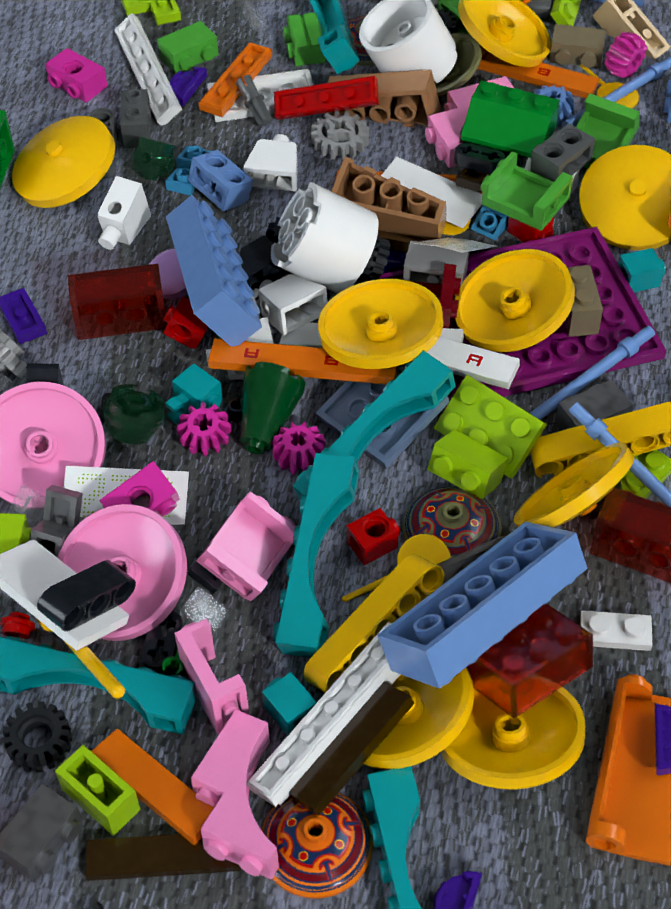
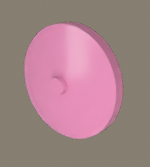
(44, 432)
(144, 549)

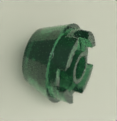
(132, 414)

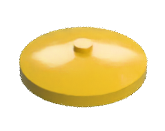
(507, 30)
(63, 161)
(629, 197)
(515, 300)
(380, 323)
(577, 487)
(429, 723)
(522, 749)

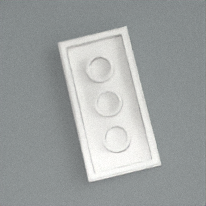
(267, 85)
(33, 569)

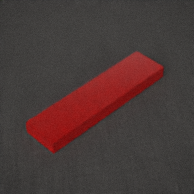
(326, 98)

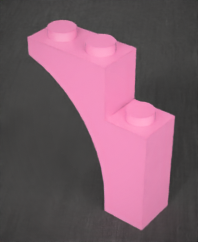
(446, 127)
(222, 783)

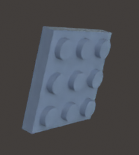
(347, 405)

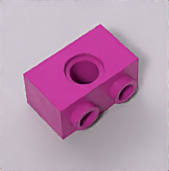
(76, 75)
(149, 483)

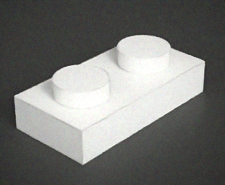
(618, 630)

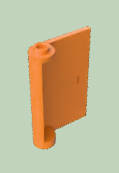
(629, 800)

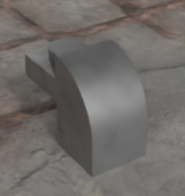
(60, 517)

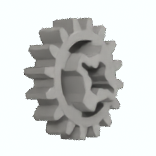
(340, 135)
(10, 356)

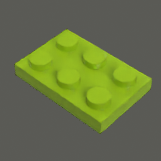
(492, 422)

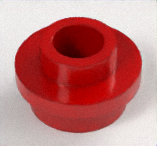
(17, 624)

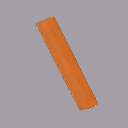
(224, 91)
(155, 785)

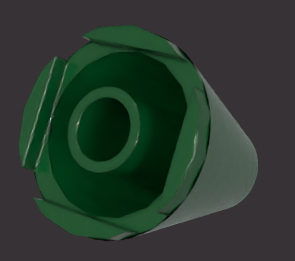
(267, 404)

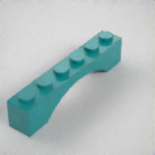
(336, 36)
(416, 389)
(330, 491)
(158, 698)
(395, 808)

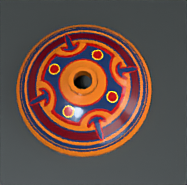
(321, 863)

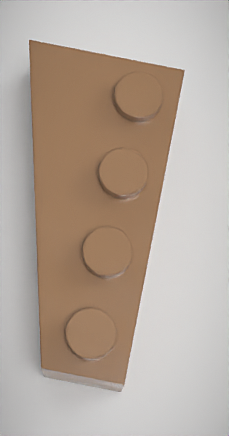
(401, 96)
(396, 206)

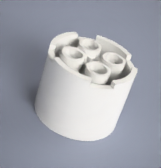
(408, 38)
(325, 238)

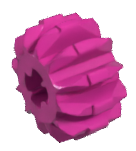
(625, 55)
(201, 418)
(297, 446)

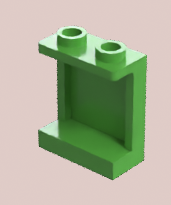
(609, 124)
(524, 193)

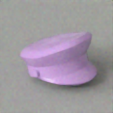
(171, 274)

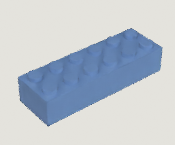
(213, 272)
(482, 603)

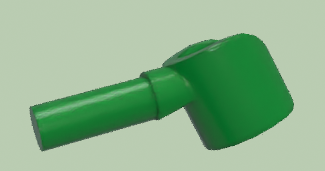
(173, 663)

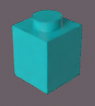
(642, 269)
(287, 701)

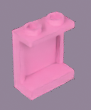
(248, 546)
(217, 699)

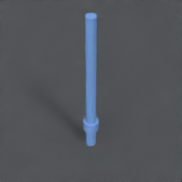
(652, 72)
(625, 349)
(597, 430)

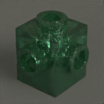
(153, 158)

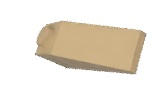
(625, 16)

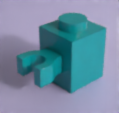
(191, 389)

